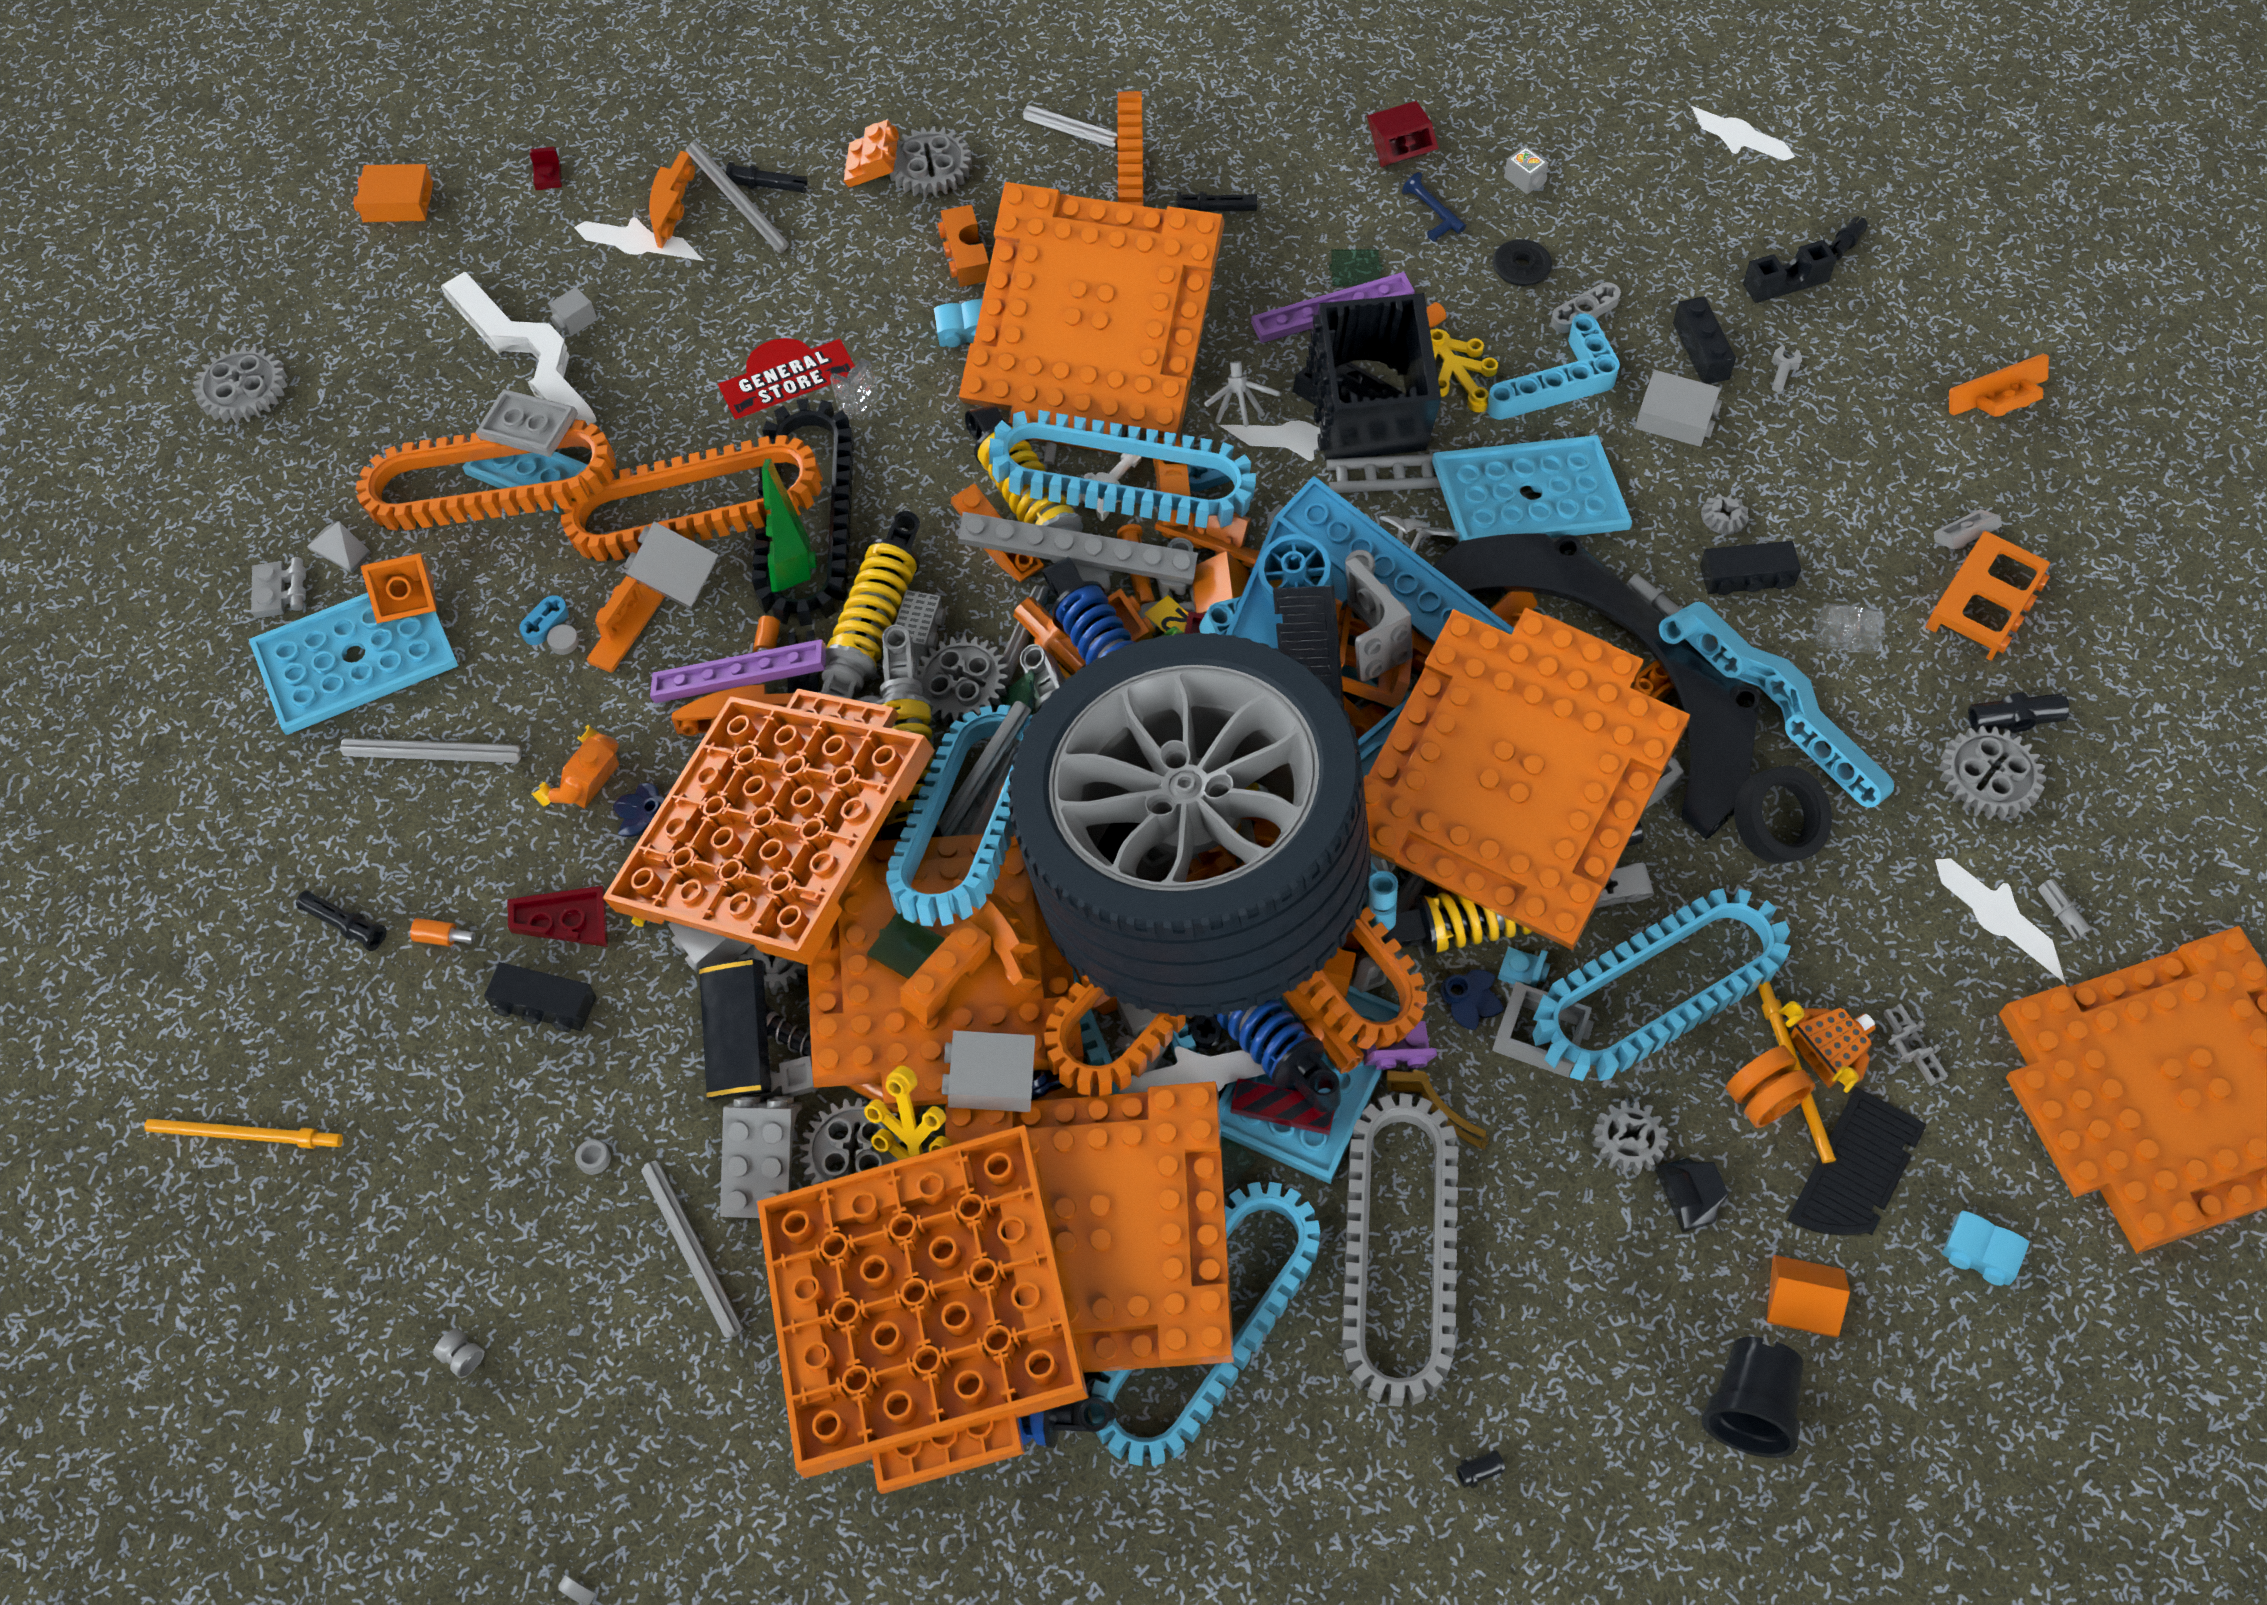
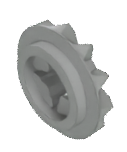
(1719, 521)

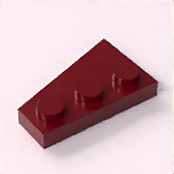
(562, 915)

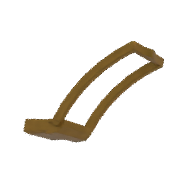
(1419, 1082)

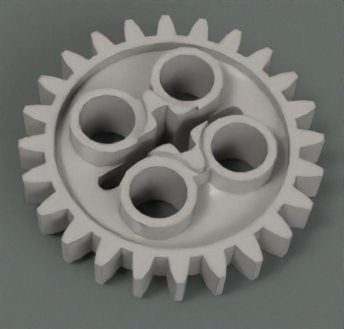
(949, 160)
(240, 384)
(962, 678)
(1968, 755)
(824, 1150)

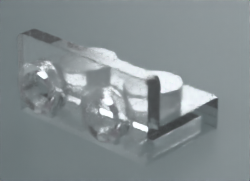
(857, 392)

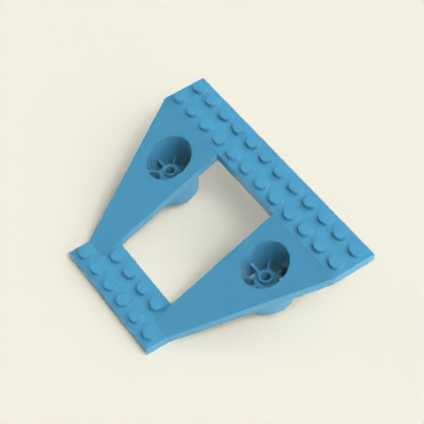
(1313, 540)

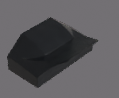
(1693, 1191)

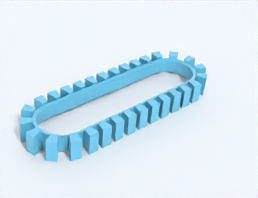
(1224, 507)
(1679, 1019)

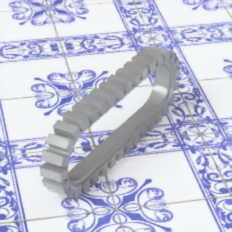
(1444, 1252)

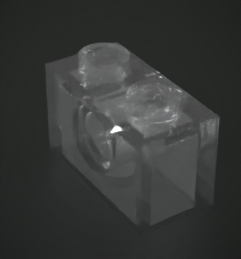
(1849, 628)

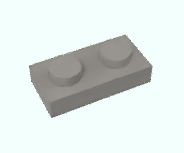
(1967, 529)

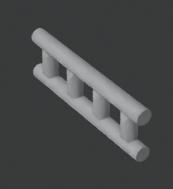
(1371, 483)

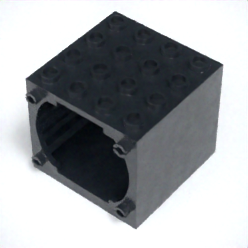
(1383, 331)

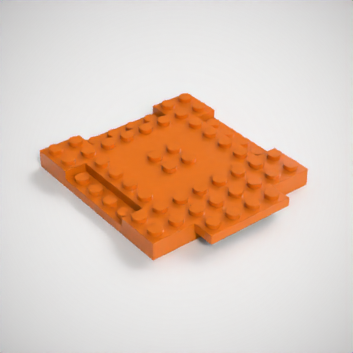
(1092, 310)
(1520, 769)
(771, 821)
(856, 1001)
(2154, 1086)
(1132, 1220)
(919, 1312)

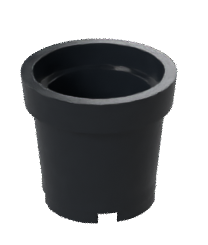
(1757, 1400)

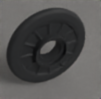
(1538, 257)

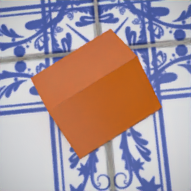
(1218, 581)
(399, 587)
(1807, 1296)

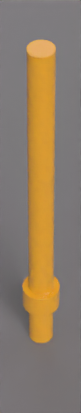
(1770, 1009)
(303, 1138)

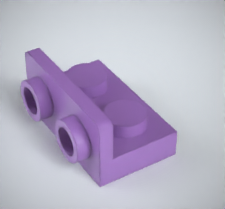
(1412, 1051)

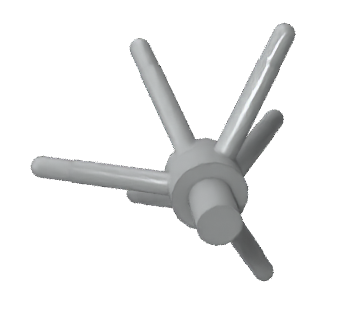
(1238, 384)

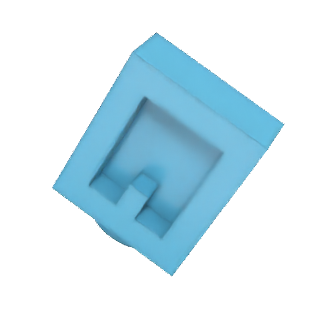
(1524, 967)

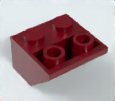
(1402, 133)

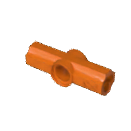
(1049, 634)
(1342, 1054)

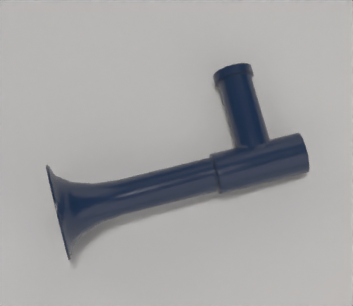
(1450, 220)

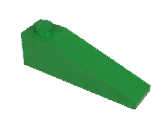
(790, 551)

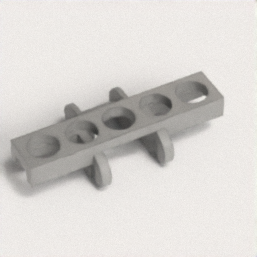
(1902, 1040)

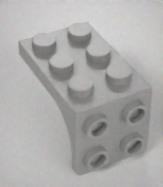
(1389, 620)
(756, 1152)

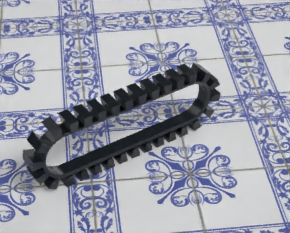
(839, 516)

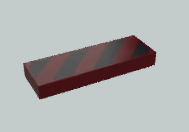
(1279, 1107)

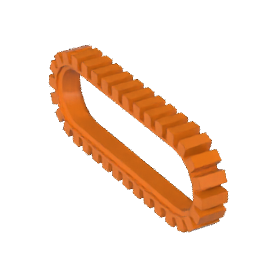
(1130, 148)
(682, 473)
(491, 501)
(1406, 985)
(1135, 1057)

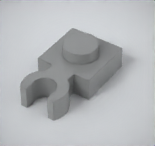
(1370, 975)
(794, 1078)

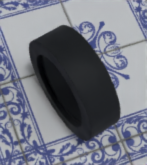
(1815, 810)

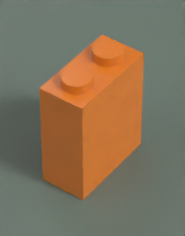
(394, 193)

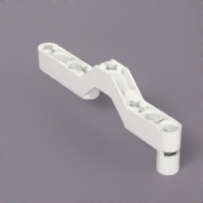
(514, 336)

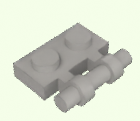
(269, 588)

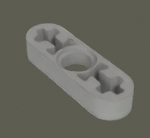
(1589, 298)

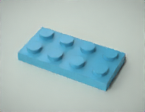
(524, 470)

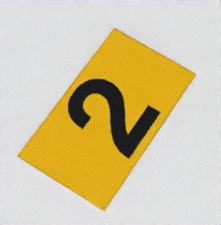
(1168, 614)

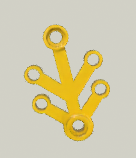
(1443, 345)
(900, 1084)

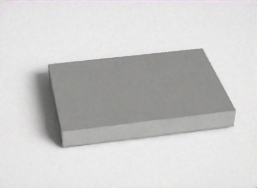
(526, 422)

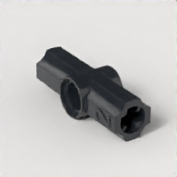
(2019, 712)

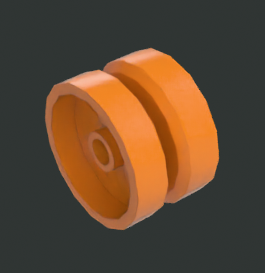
(1770, 1086)

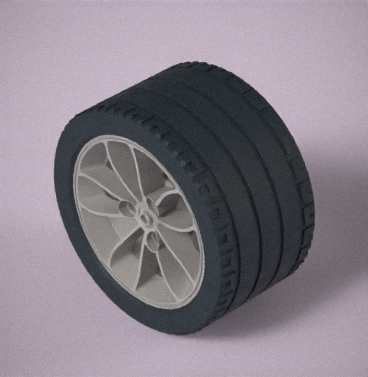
(1171, 743)

